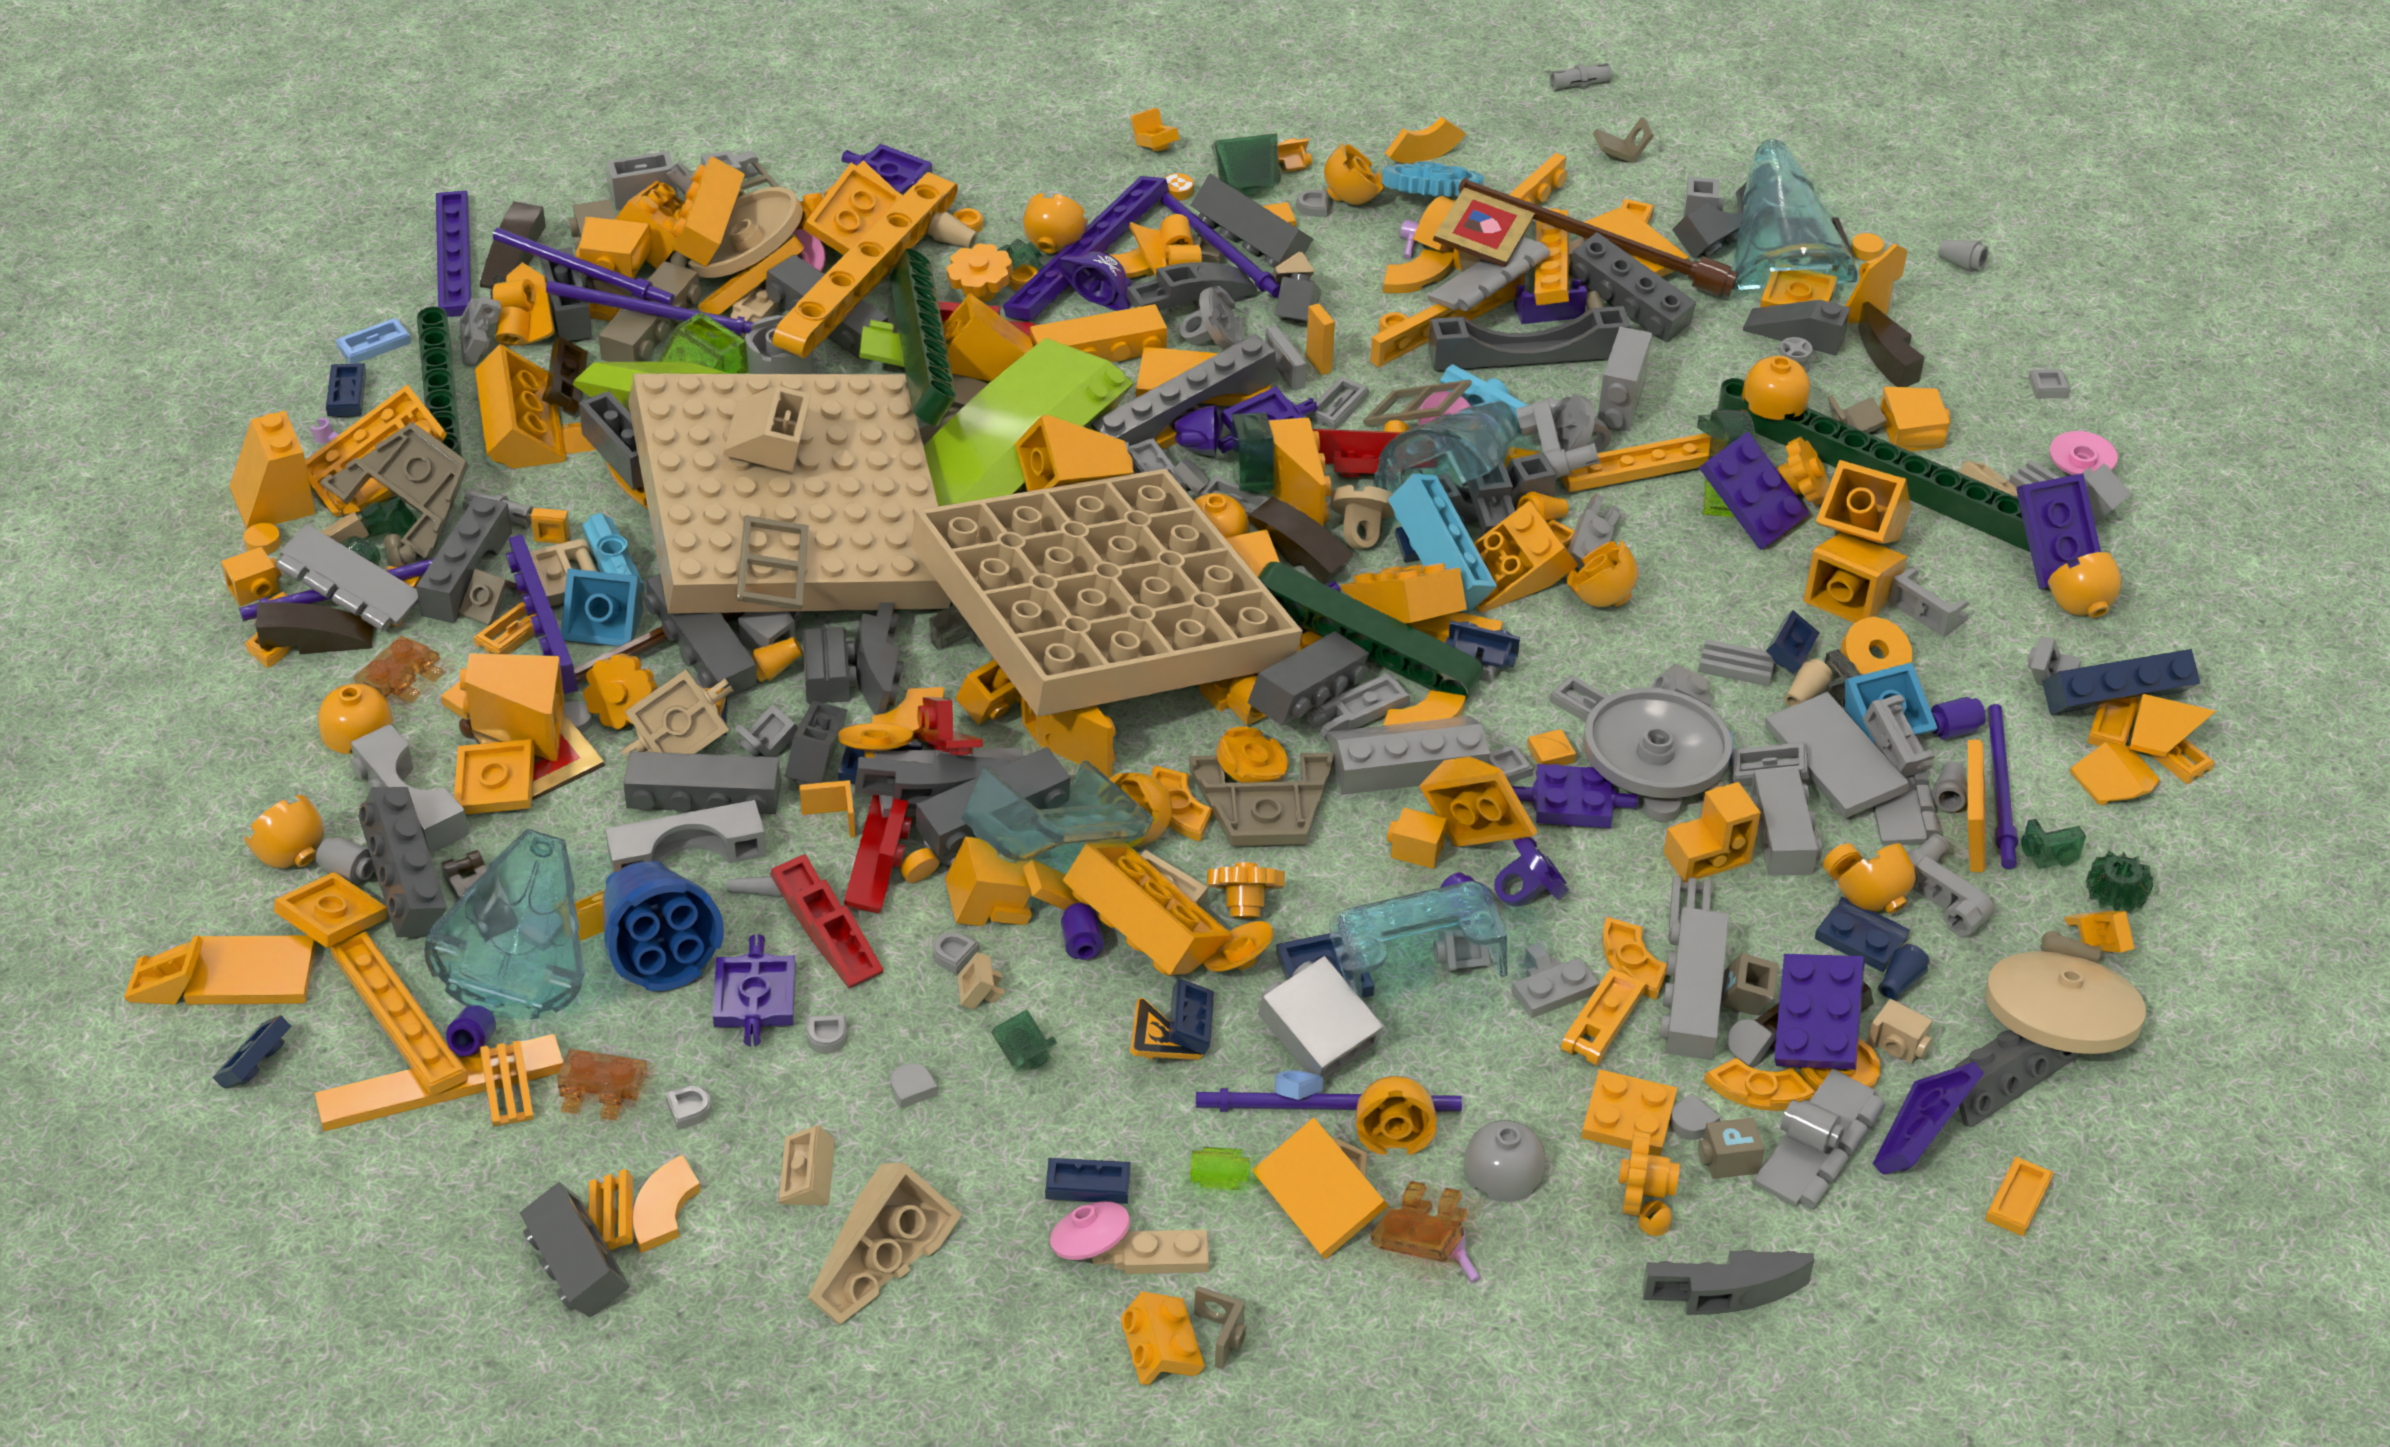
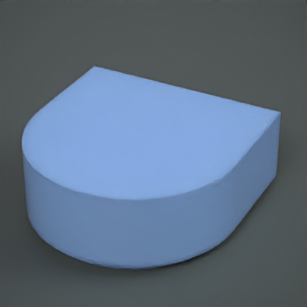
(1298, 1084)

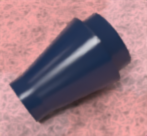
(1904, 970)

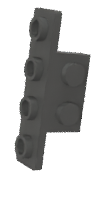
(2009, 1068)

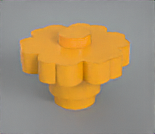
(980, 271)
(1804, 471)
(616, 687)
(1245, 887)
(1646, 1174)

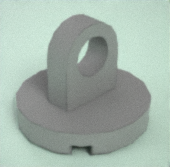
(1215, 319)
(1577, 422)

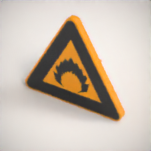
(1151, 1035)

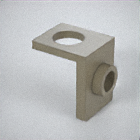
(1625, 149)
(1863, 416)
(484, 596)
(1234, 1330)

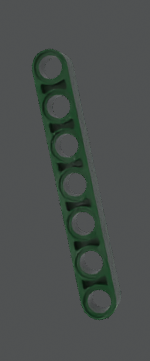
(439, 373)
(1384, 637)

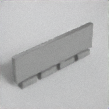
(1487, 277)
(354, 577)
(1909, 816)
(1803, 1173)

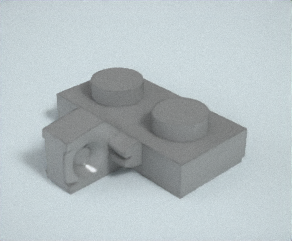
(473, 327)
(1552, 983)

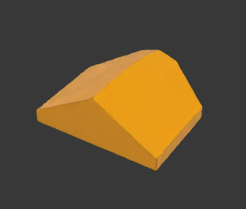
(2114, 774)
(163, 975)

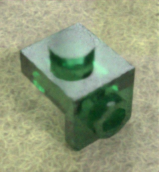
(1020, 252)
(387, 516)
(2054, 847)
(1023, 1042)

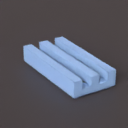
(375, 344)

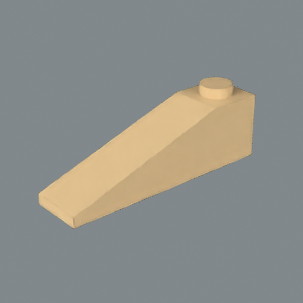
(885, 1232)

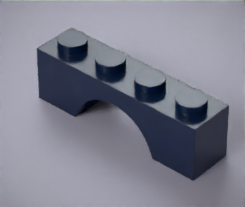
(2118, 680)

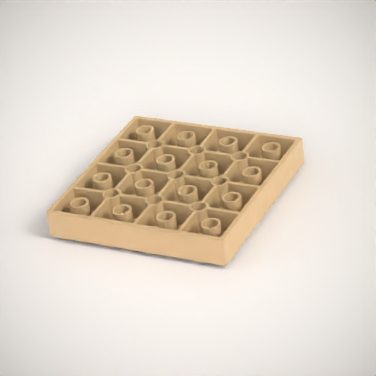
(851, 482)
(1103, 590)

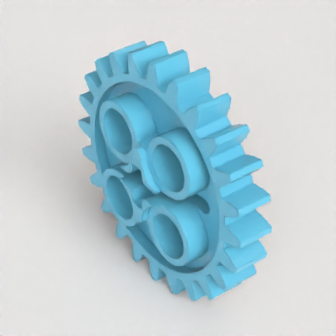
(1428, 178)

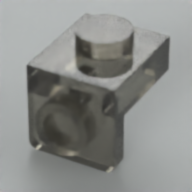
(950, 627)
(1842, 670)

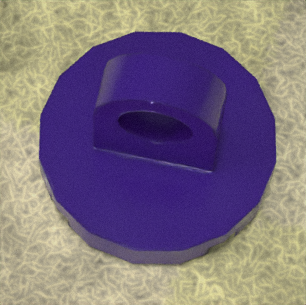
(1536, 872)

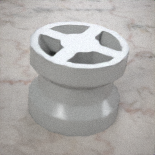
(1798, 350)

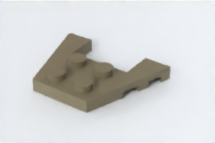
(416, 471)
(1264, 810)

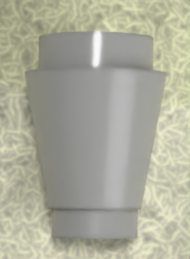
(1964, 253)
(1951, 787)

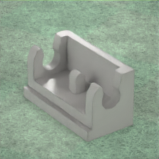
(1926, 606)
(1895, 736)

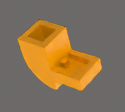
(1431, 222)

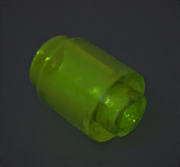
(1219, 1168)

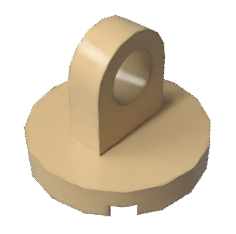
(1361, 507)

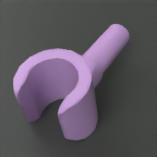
(1407, 232)
(324, 433)
(1462, 1257)

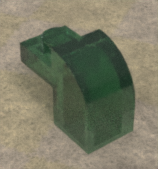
(1725, 427)

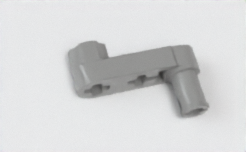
(1539, 418)
(1963, 903)

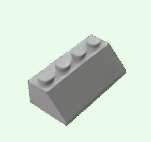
(1403, 752)

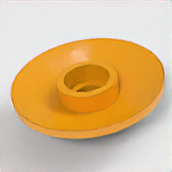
(875, 737)
(1243, 947)

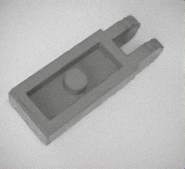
(1592, 530)
(1359, 705)

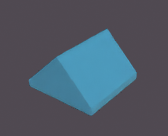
(601, 607)
(1886, 683)

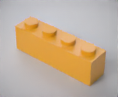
(706, 210)
(1108, 335)

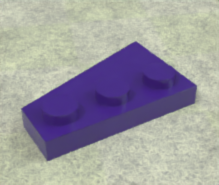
(1923, 1115)

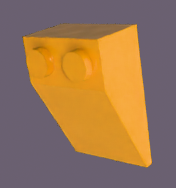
(1476, 802)

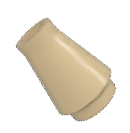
(950, 230)
(1809, 682)

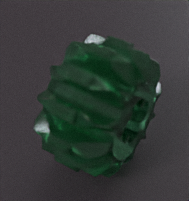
(2119, 882)

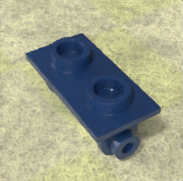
(1498, 646)

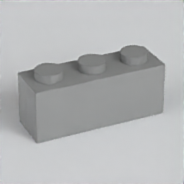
(1785, 822)

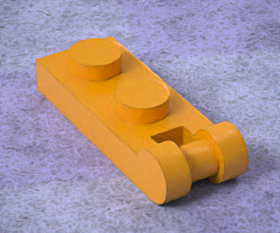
(1603, 1016)

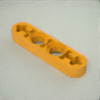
(749, 278)

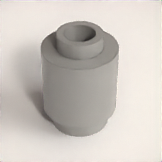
(345, 859)
(1812, 1125)

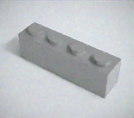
(1696, 985)

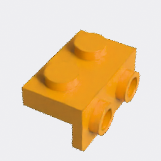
(1161, 1337)

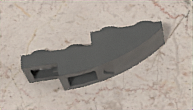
(1185, 282)
(1491, 496)
(877, 658)
(917, 780)
(1741, 1284)

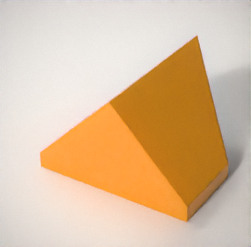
(2164, 724)

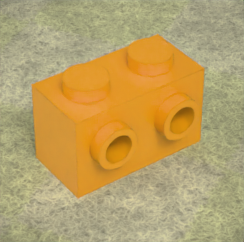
(987, 693)

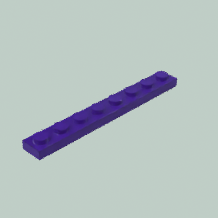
(1097, 238)

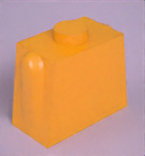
(615, 244)
(1915, 417)

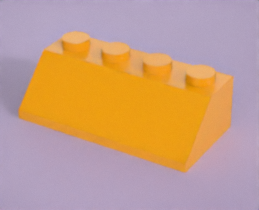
(515, 420)
(1145, 907)

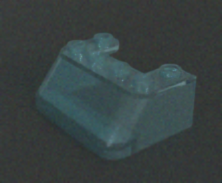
(1020, 832)
(1361, 930)

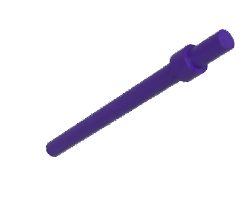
(640, 288)
(2005, 834)

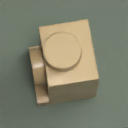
(1901, 1032)

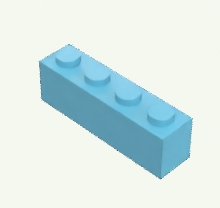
(1440, 535)

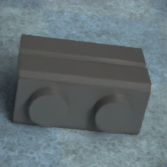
(827, 665)

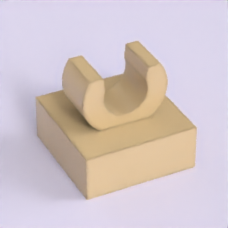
(978, 982)

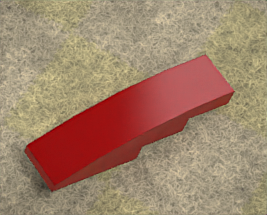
(826, 921)

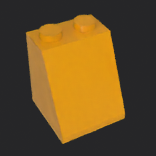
(982, 341)
(1066, 454)
(271, 473)
(1866, 503)
(1852, 576)
(515, 699)

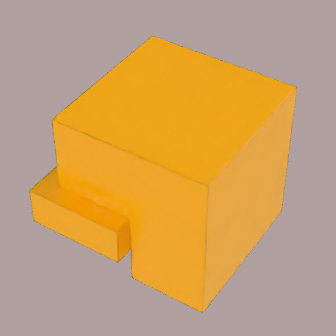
(987, 886)

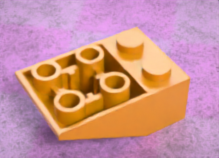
(660, 209)
(1300, 468)
(1522, 557)
(1410, 591)
(1074, 735)

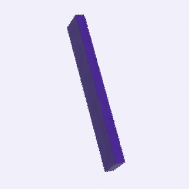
(453, 252)

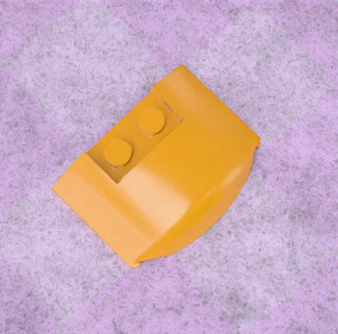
(360, 440)

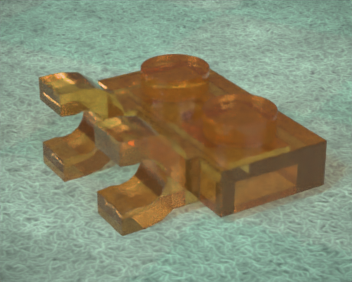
(395, 667)
(601, 1074)
(1419, 1234)

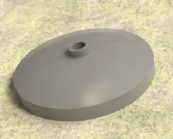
(1657, 742)

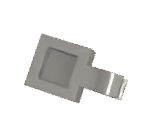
(738, 162)

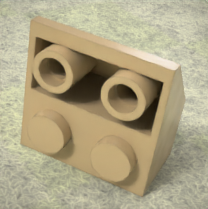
(768, 427)

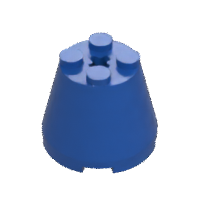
(659, 926)

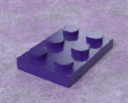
(1753, 490)
(2057, 524)
(1819, 1011)

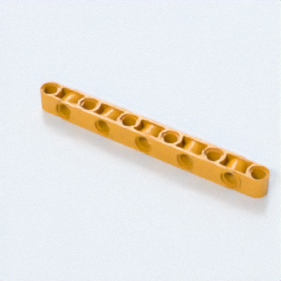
(863, 266)

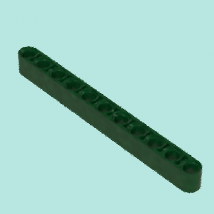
(922, 337)
(1927, 481)

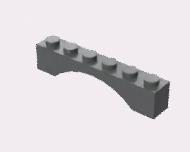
(1473, 346)
(1238, 369)

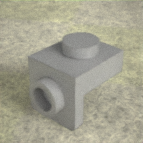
(2047, 660)
(1685, 682)
(768, 733)
(1457, 952)

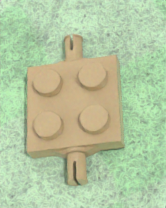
(678, 717)

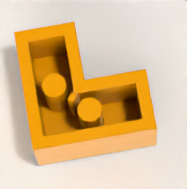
(1718, 839)

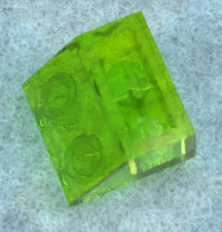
(707, 344)

